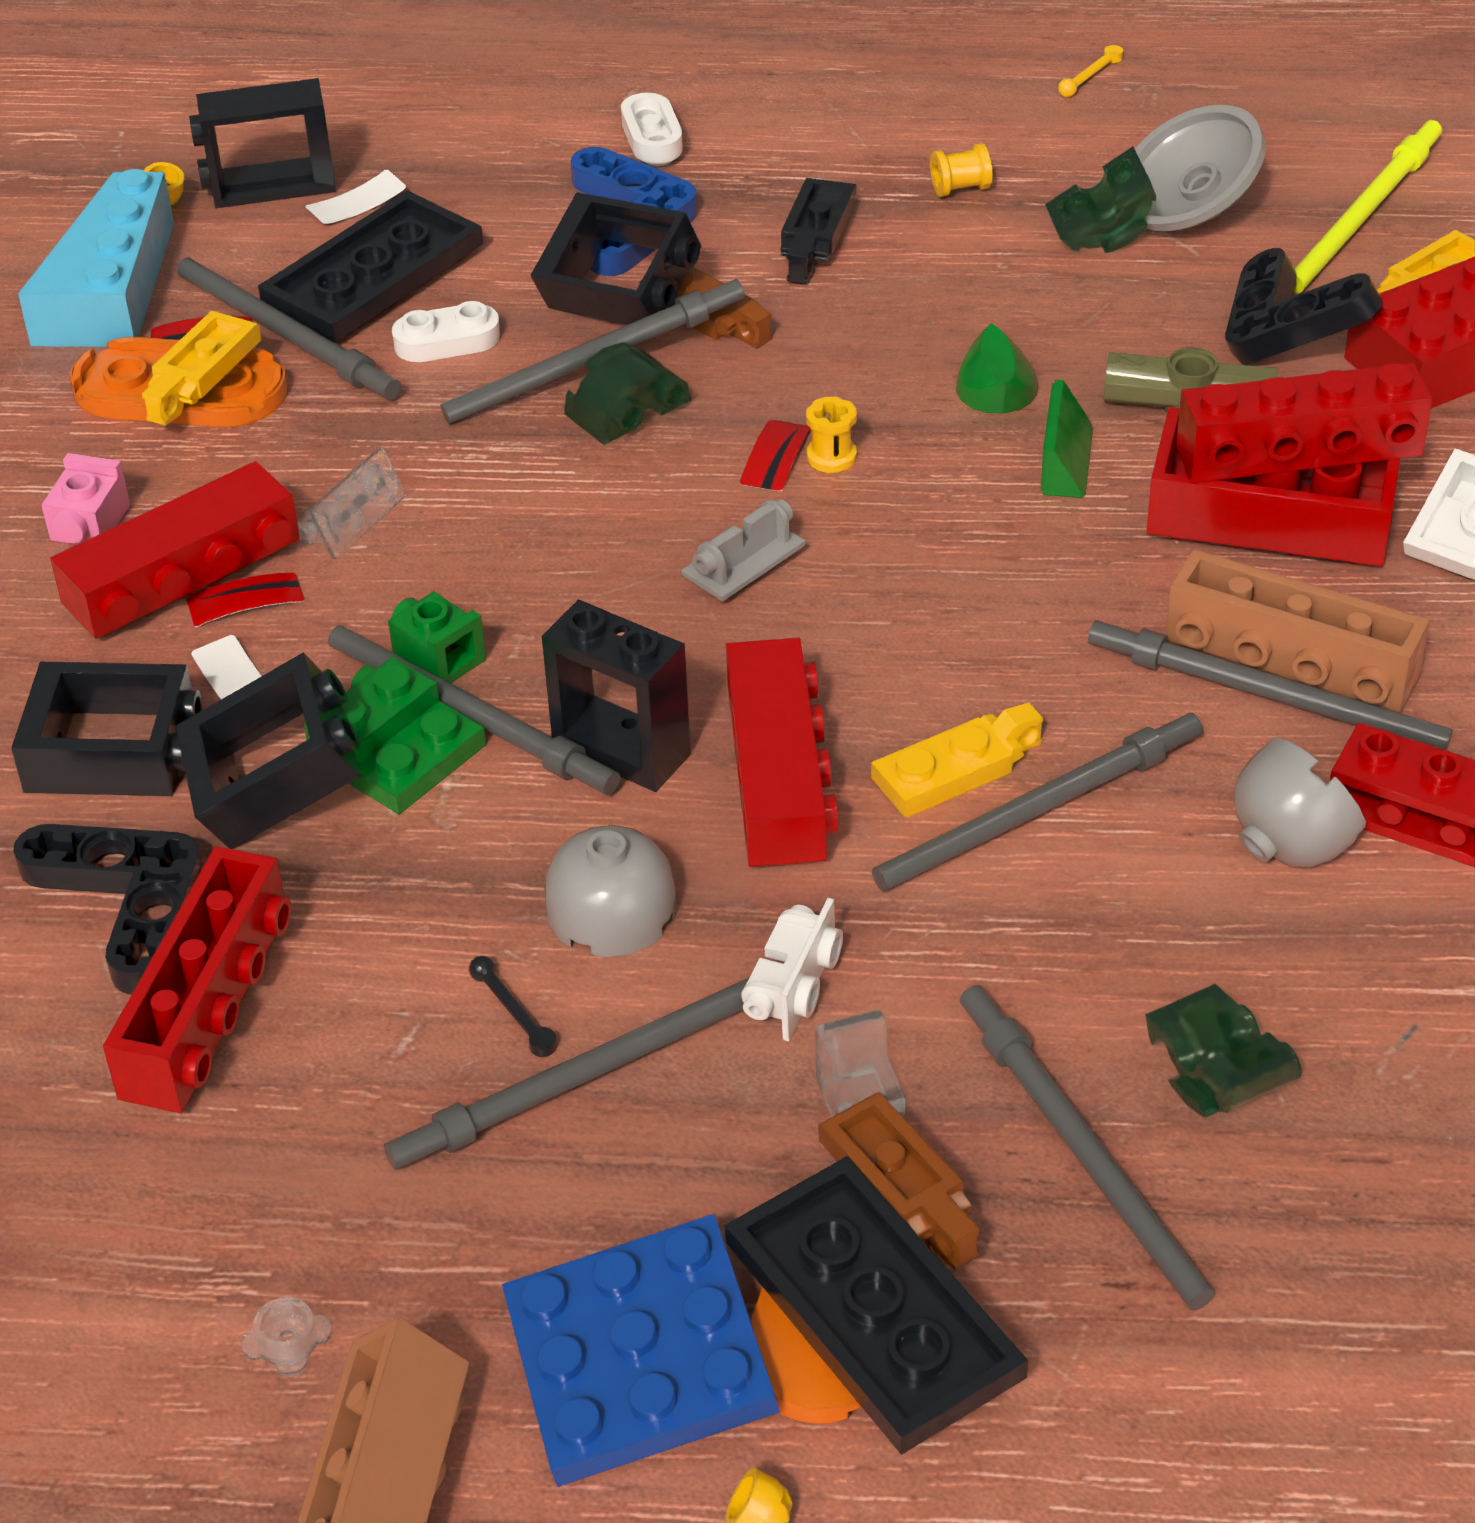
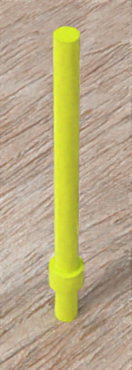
(1406, 158)

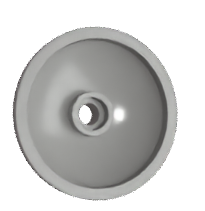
(1200, 164)

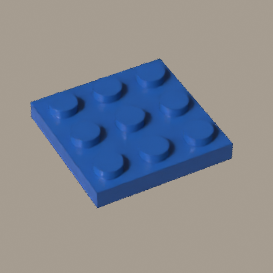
(638, 1350)

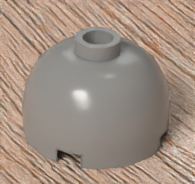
(1292, 810)
(610, 891)

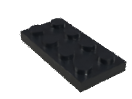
(371, 265)
(876, 1304)

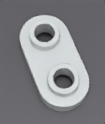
(652, 128)
(446, 332)

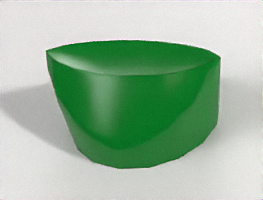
(996, 374)

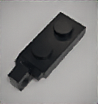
(815, 225)

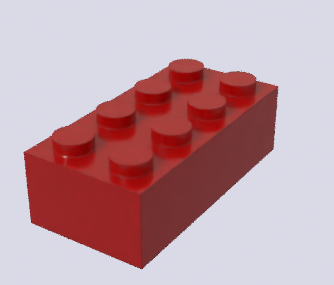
(1424, 325)
(1305, 512)

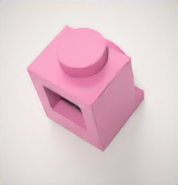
(85, 499)

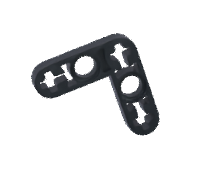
(1271, 321)
(64, 858)

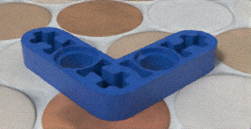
(608, 175)

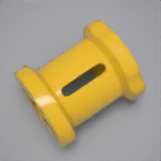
(961, 169)
(831, 434)

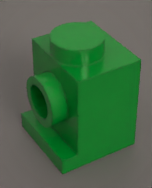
(428, 626)

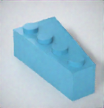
(103, 267)

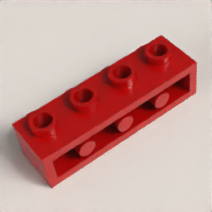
(1303, 422)
(175, 549)
(777, 752)
(1411, 791)
(197, 980)

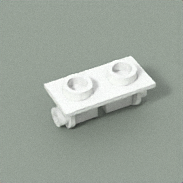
(792, 989)

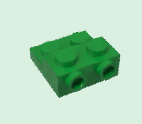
(405, 734)

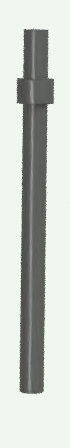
(688, 311)
(350, 365)
(1153, 649)
(1138, 752)
(557, 754)
(1012, 1048)
(458, 1124)

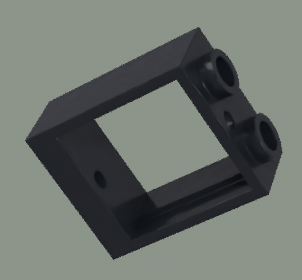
(272, 179)
(578, 241)
(637, 746)
(64, 765)
(249, 805)

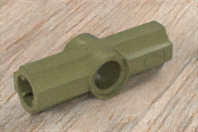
(1160, 379)

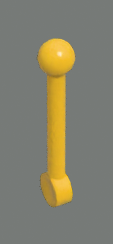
(1112, 54)

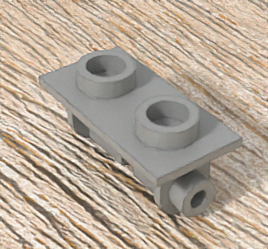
(745, 554)

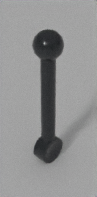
(541, 1039)

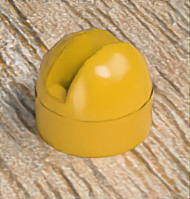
(173, 176)
(759, 1500)

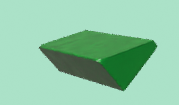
(1065, 445)

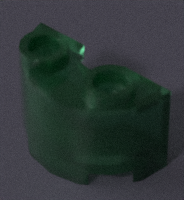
(1108, 213)
(620, 390)
(1220, 1052)

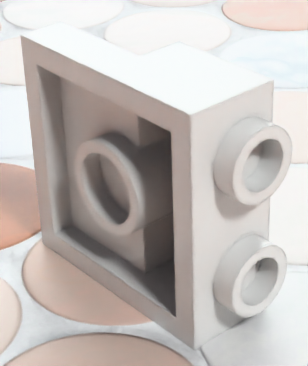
(1446, 522)

